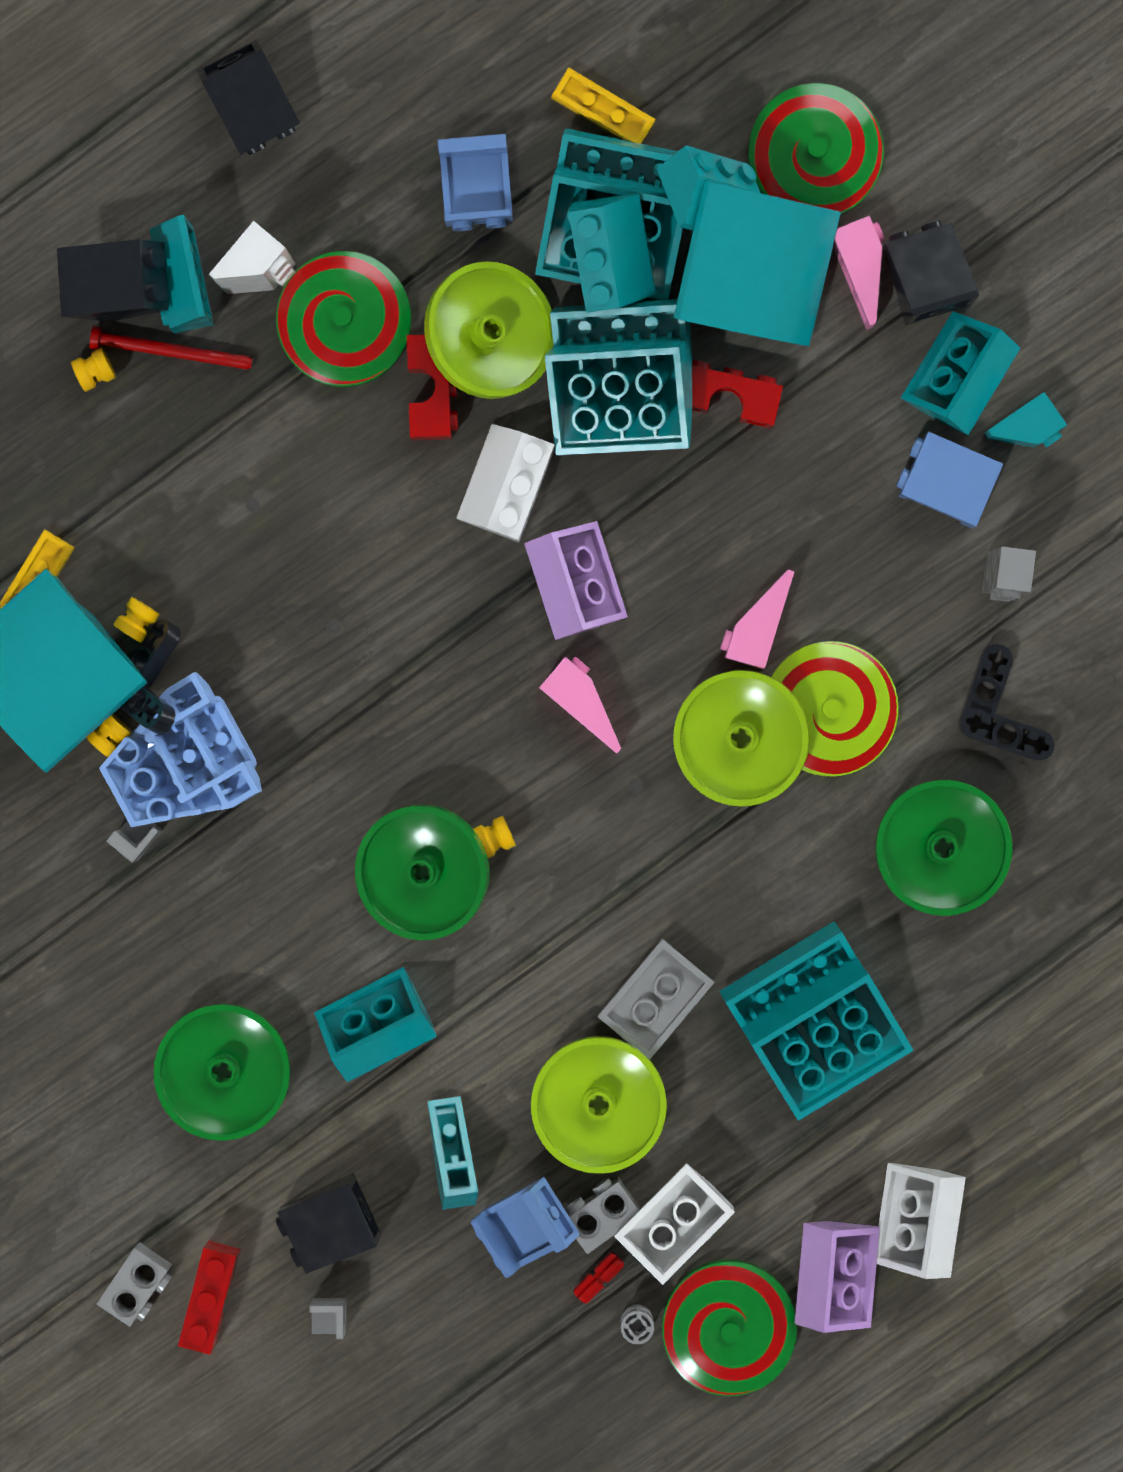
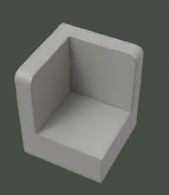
(134, 841)
(328, 1316)

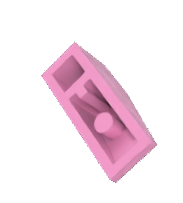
(860, 256)
(755, 631)
(578, 696)

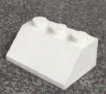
(254, 263)
(506, 482)
(919, 1220)
(675, 1223)

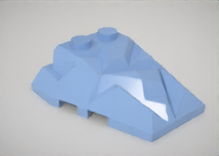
(190, 768)

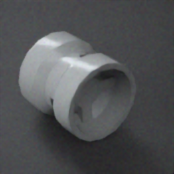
(637, 1317)

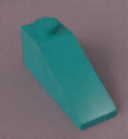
(452, 1153)

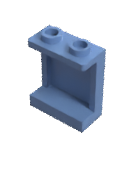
(475, 181)
(949, 478)
(524, 1227)

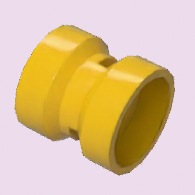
(93, 369)
(137, 618)
(109, 735)
(495, 836)

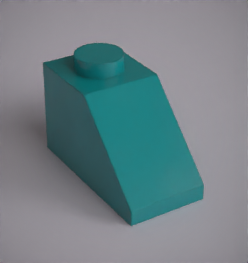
(1030, 425)

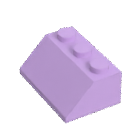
(575, 579)
(837, 1276)

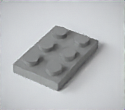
(655, 998)

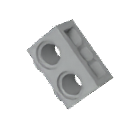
(608, 1220)
(130, 1281)

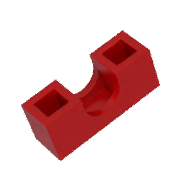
(758, 397)
(433, 417)
(209, 1297)

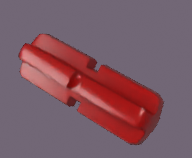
(594, 1282)

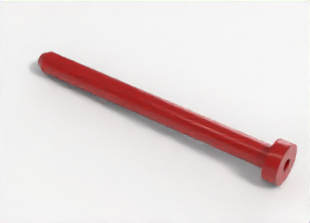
(100, 338)

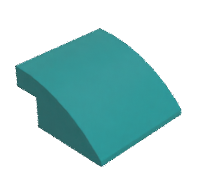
(603, 168)
(756, 264)
(620, 379)
(57, 671)
(816, 1020)

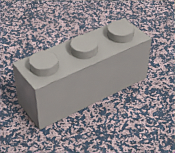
(1008, 573)

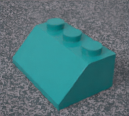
(685, 176)
(611, 251)
(185, 279)
(961, 372)
(374, 1024)

